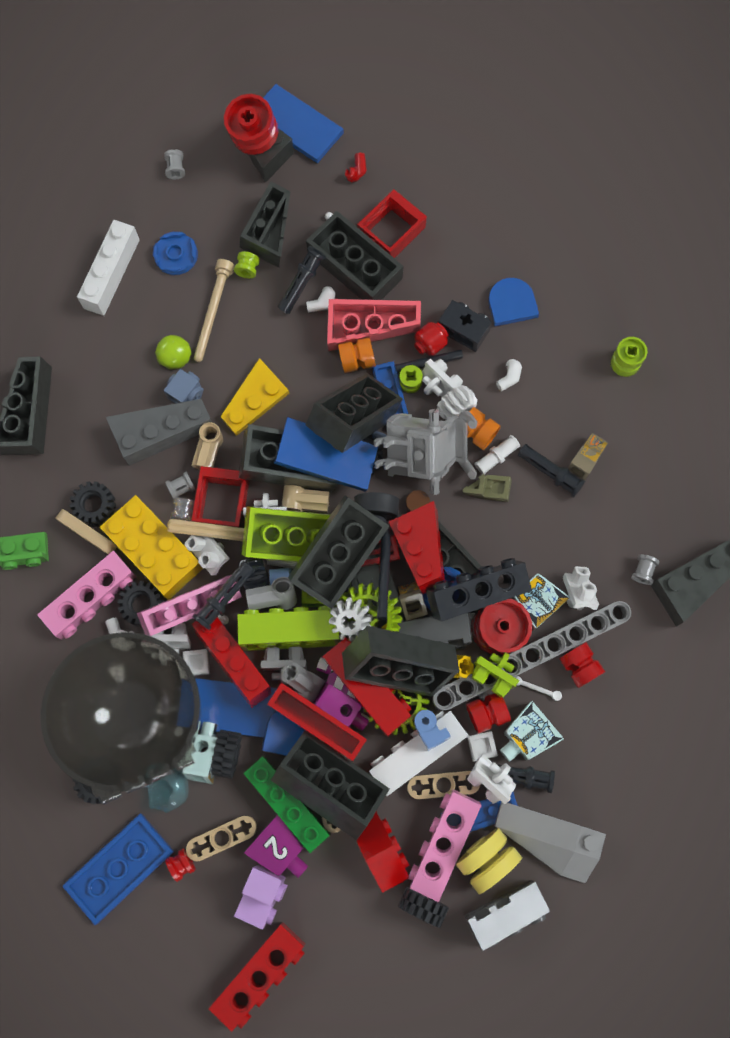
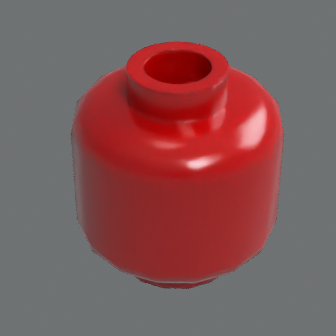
(431, 339)

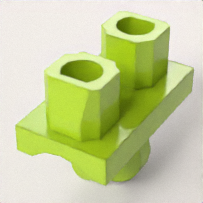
(504, 680)

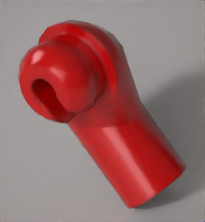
(359, 170)

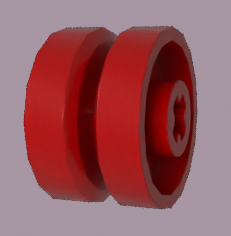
(251, 124)
(505, 614)

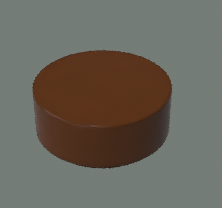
(416, 499)

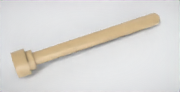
(223, 270)

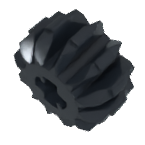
(259, 577)

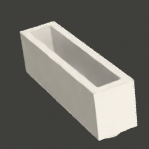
(108, 267)
(413, 756)

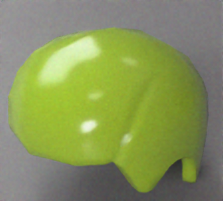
(173, 352)

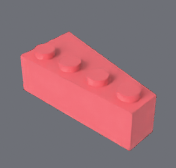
(375, 319)

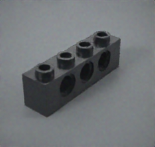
(515, 583)

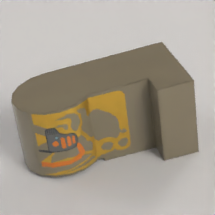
(587, 456)
(411, 599)

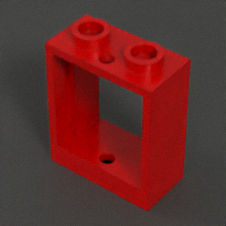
(404, 209)
(219, 476)

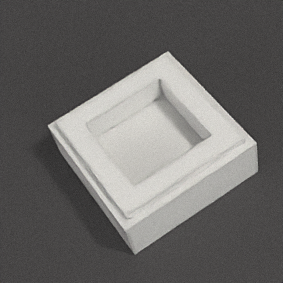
(197, 661)
(482, 744)

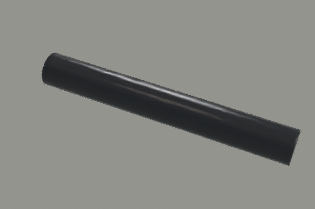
(420, 363)

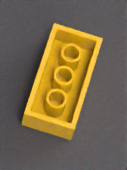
(152, 547)

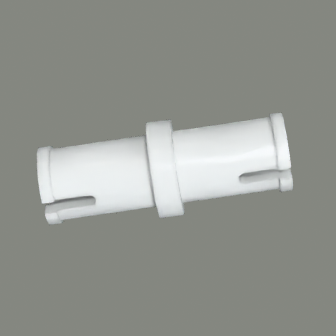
(497, 454)

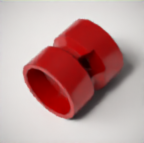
(582, 665)
(488, 712)

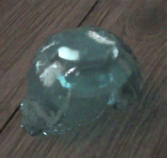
(169, 792)

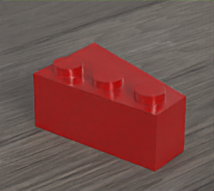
(420, 543)

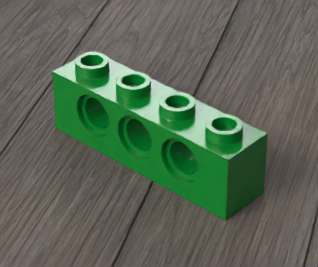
(289, 809)

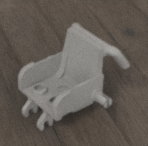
(426, 446)

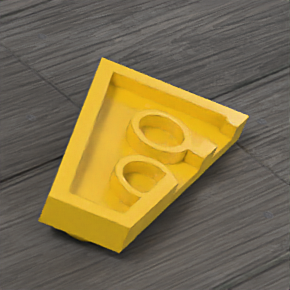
(254, 398)

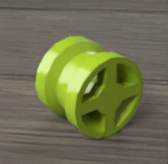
(246, 264)
(410, 384)

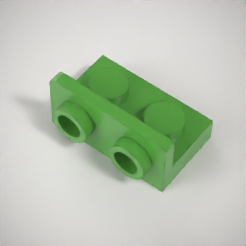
(23, 549)

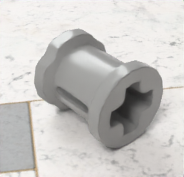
(174, 164)
(180, 485)
(645, 569)

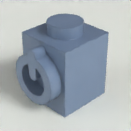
(183, 387)

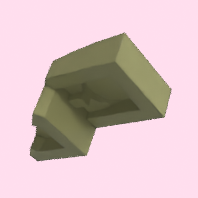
(490, 487)

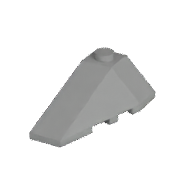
(558, 843)

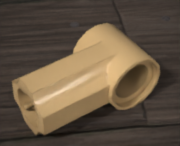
(207, 449)
(299, 499)

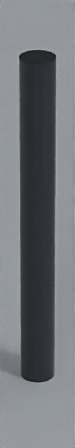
(383, 587)

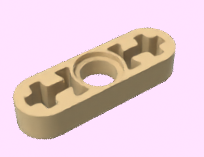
(86, 532)
(424, 780)
(202, 838)

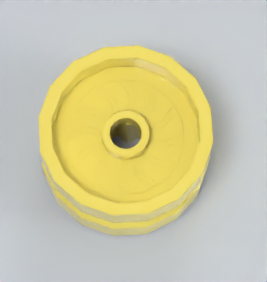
(491, 864)

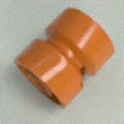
(357, 355)
(485, 430)

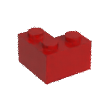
(382, 855)

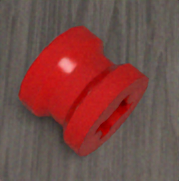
(180, 865)

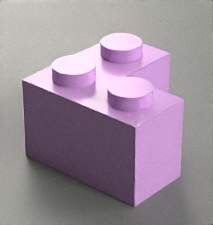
(259, 897)

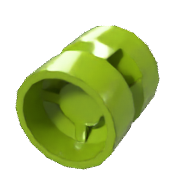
(628, 356)

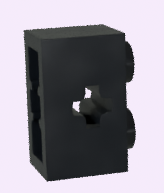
(473, 332)

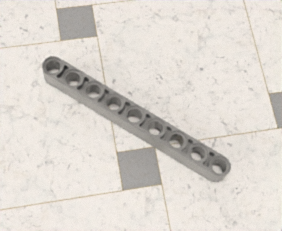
(542, 651)

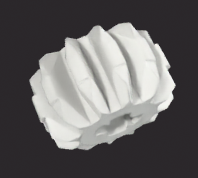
(456, 401)
(350, 610)

